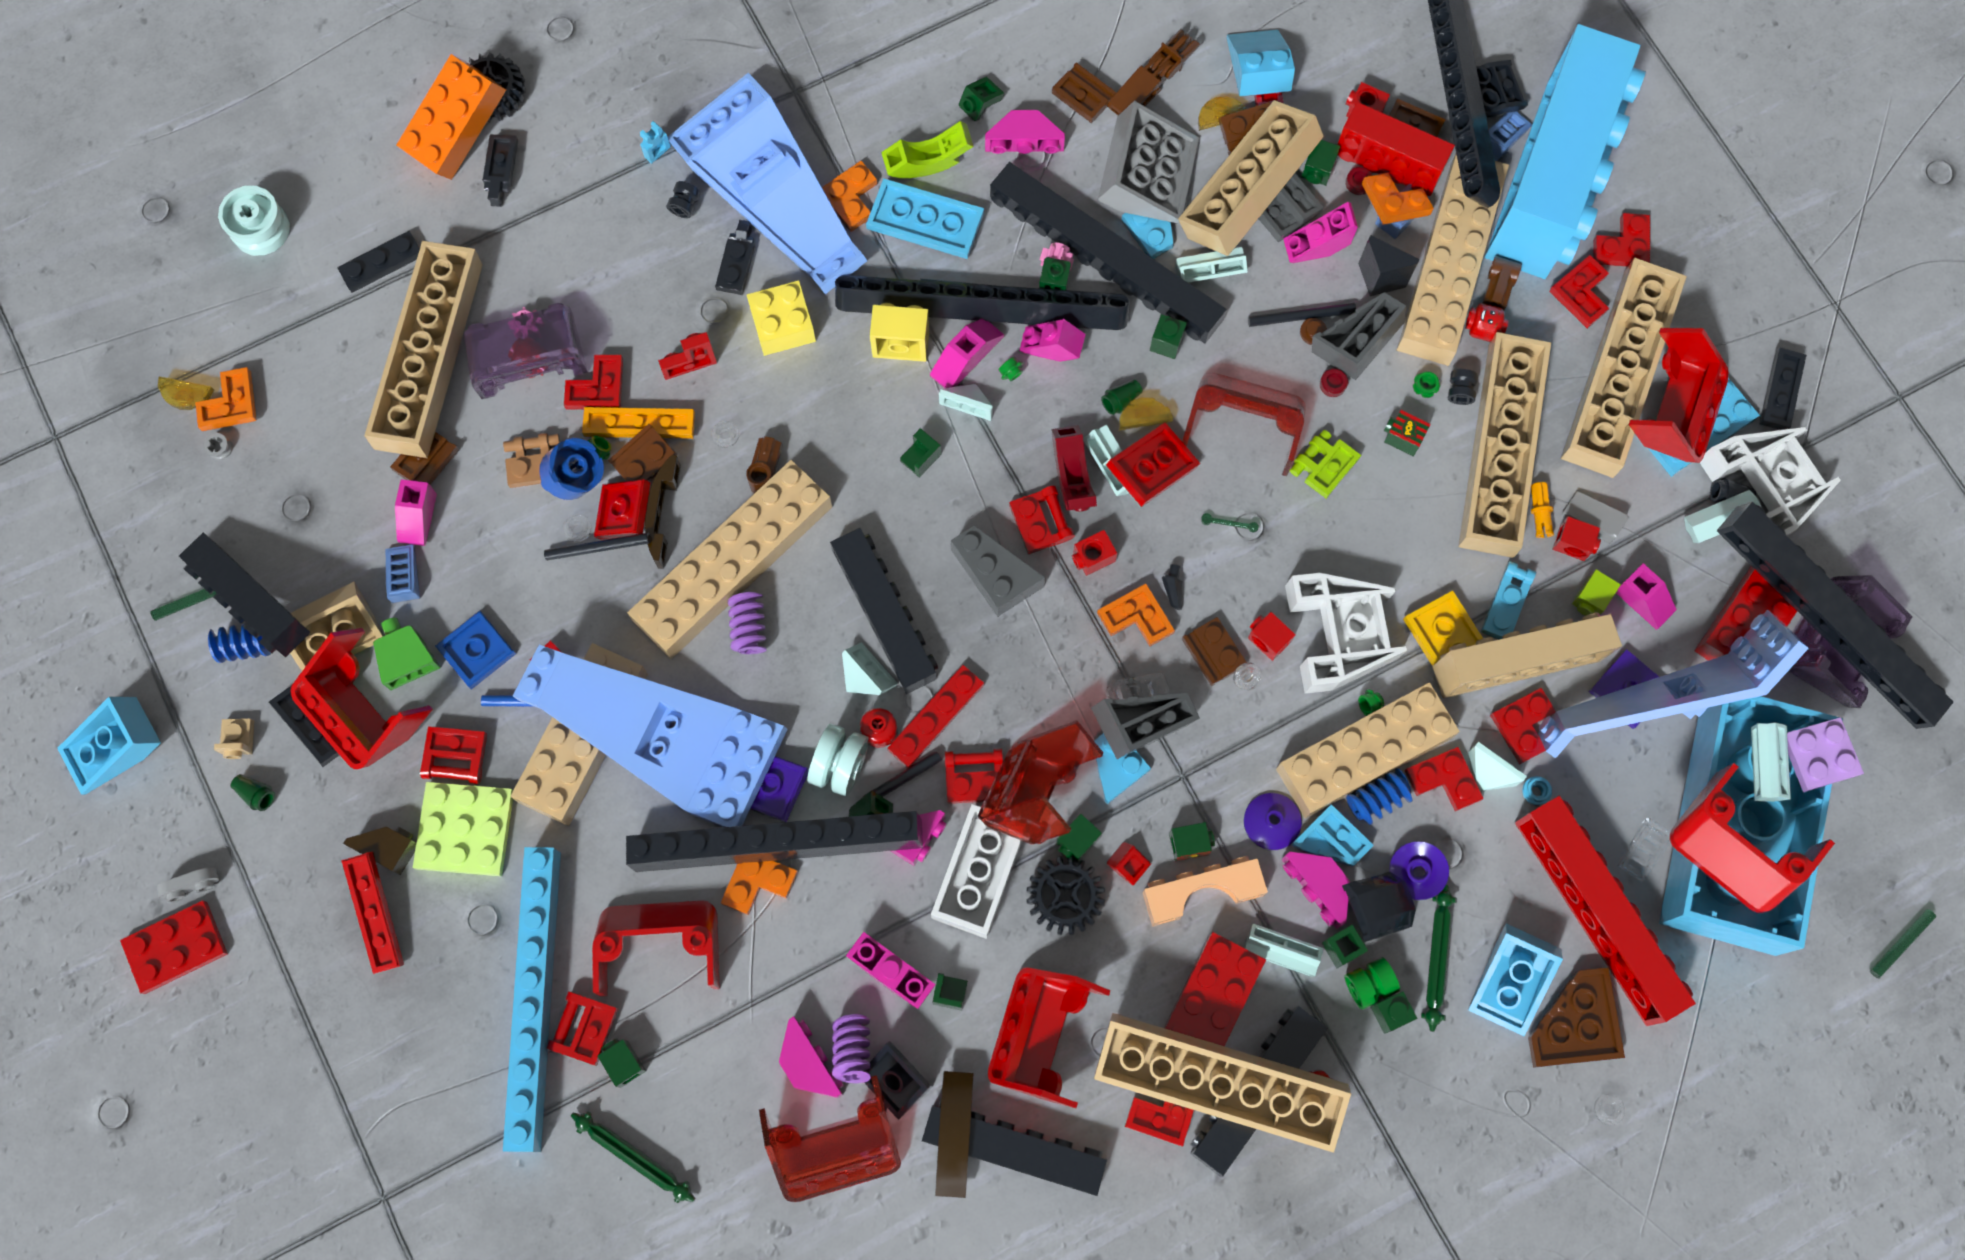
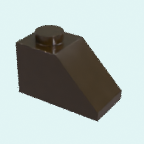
(389, 847)

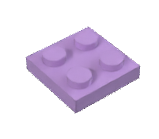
(1822, 754)

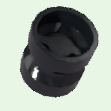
(684, 197)
(1462, 386)

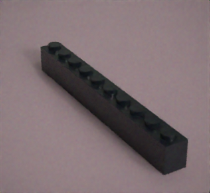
(1106, 252)
(1835, 615)
(774, 841)

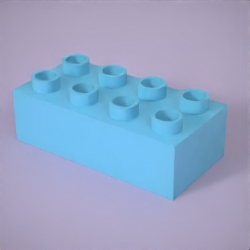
(1568, 152)
(1776, 828)

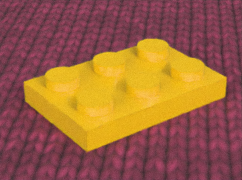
(1441, 626)

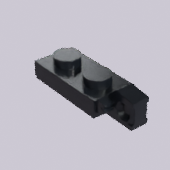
(499, 167)
(736, 260)

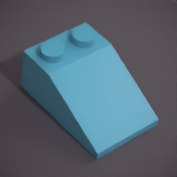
(1261, 62)
(108, 743)
(1516, 979)

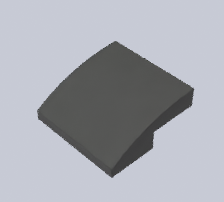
(1290, 209)

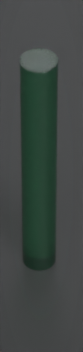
(180, 604)
(1903, 943)

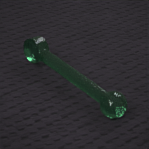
(1207, 519)

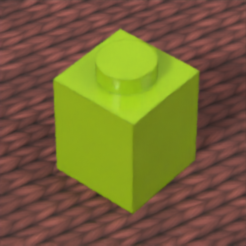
(1595, 594)

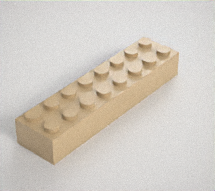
(1448, 272)
(424, 349)
(1623, 368)
(1505, 445)
(730, 559)
(1223, 1082)

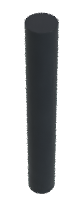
(908, 774)

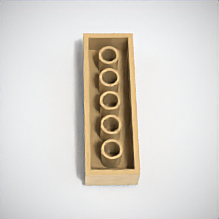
(1251, 177)
(1526, 655)
(1367, 750)
(565, 762)

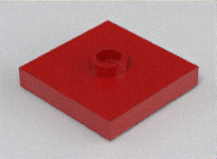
(622, 509)

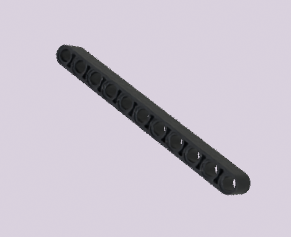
(1464, 102)
(985, 302)

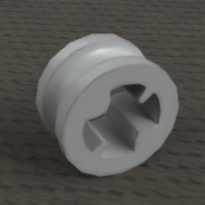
(209, 446)

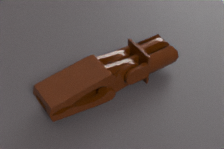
(1146, 80)

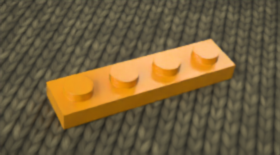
(630, 421)

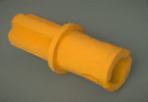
(1542, 509)

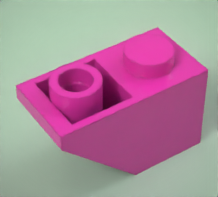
(1053, 341)
(414, 511)
(1647, 596)
(932, 825)

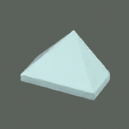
(967, 399)
(864, 672)
(1491, 770)

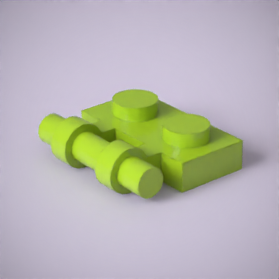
(1332, 468)

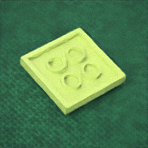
(463, 829)

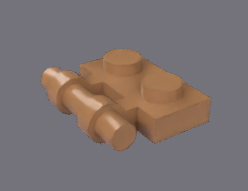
(524, 469)

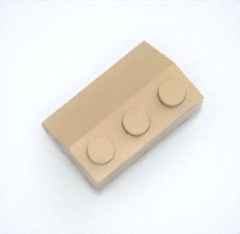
(332, 613)

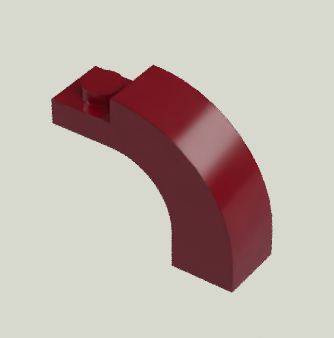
(1072, 469)

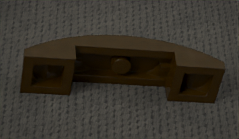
(666, 479)
(954, 1134)

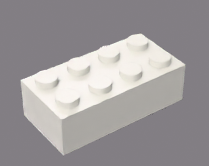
(975, 877)

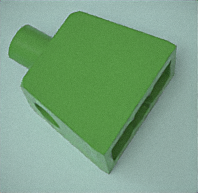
(402, 655)

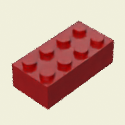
(1393, 148)
(1749, 599)
(1215, 991)

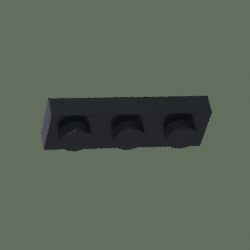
(379, 261)
(1783, 389)
(303, 728)

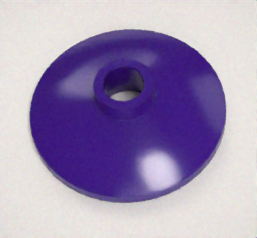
(1265, 833)
(1421, 855)

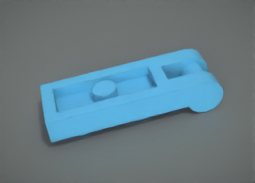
(1508, 601)

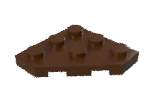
(1579, 1023)

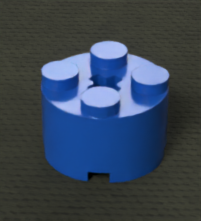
(571, 482)

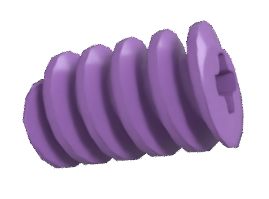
(745, 623)
(849, 1048)

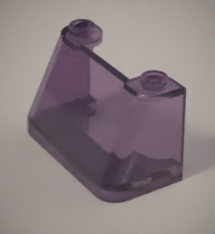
(523, 348)
(1823, 665)

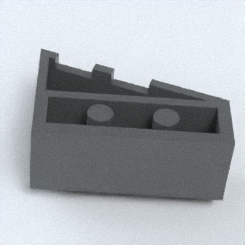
(1361, 336)
(995, 570)
(1143, 720)

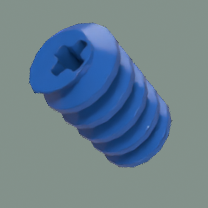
(234, 645)
(1380, 796)

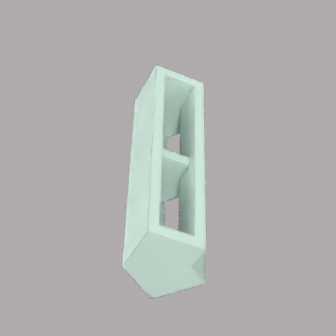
(1211, 265)
(1103, 448)
(1704, 523)
(1770, 762)
(1284, 950)

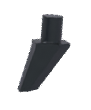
(1173, 586)

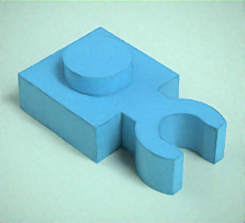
(654, 142)

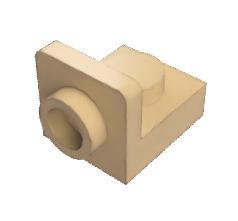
(236, 738)

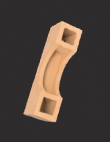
(1240, 881)

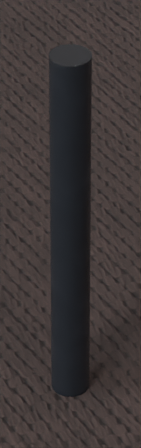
(1302, 314)
(597, 546)

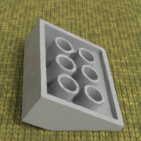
(1148, 165)

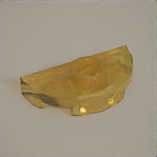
(1217, 108)
(183, 394)
(1144, 413)

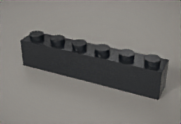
(244, 595)
(884, 611)
(1289, 1046)
(1027, 1152)

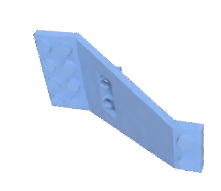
(758, 168)
(1745, 673)
(708, 759)

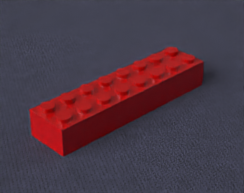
(1605, 912)

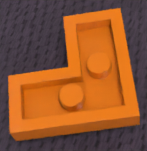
(845, 193)
(1391, 204)
(234, 407)
(1137, 608)
(751, 877)

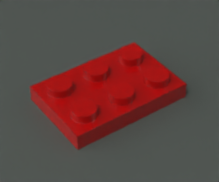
(1153, 464)
(173, 947)

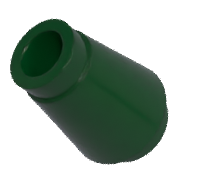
(1119, 397)
(253, 793)

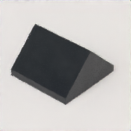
(1385, 267)
(898, 1080)

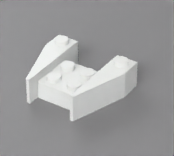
(1777, 472)
(1352, 628)

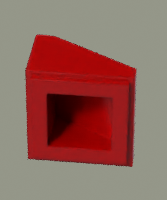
(1129, 863)

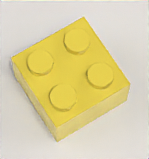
(781, 318)
(899, 332)

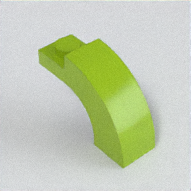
(927, 157)

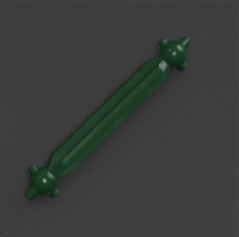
(1439, 958)
(633, 1157)

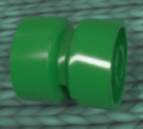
(1371, 983)

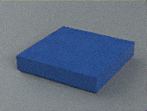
(475, 650)

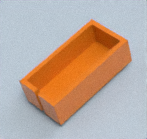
(451, 117)

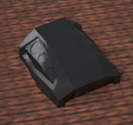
(1499, 88)
(1381, 905)

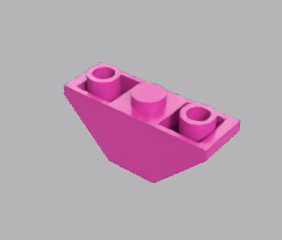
(1024, 133)
(1323, 236)
(965, 352)
(1321, 884)
(890, 970)
(805, 1063)

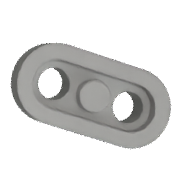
(198, 880)

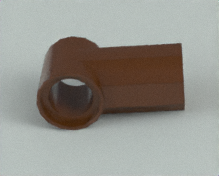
(1501, 278)
(764, 462)

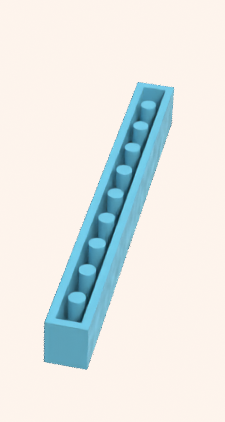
(532, 1000)

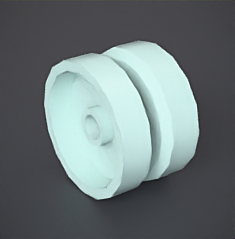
(254, 220)
(838, 759)

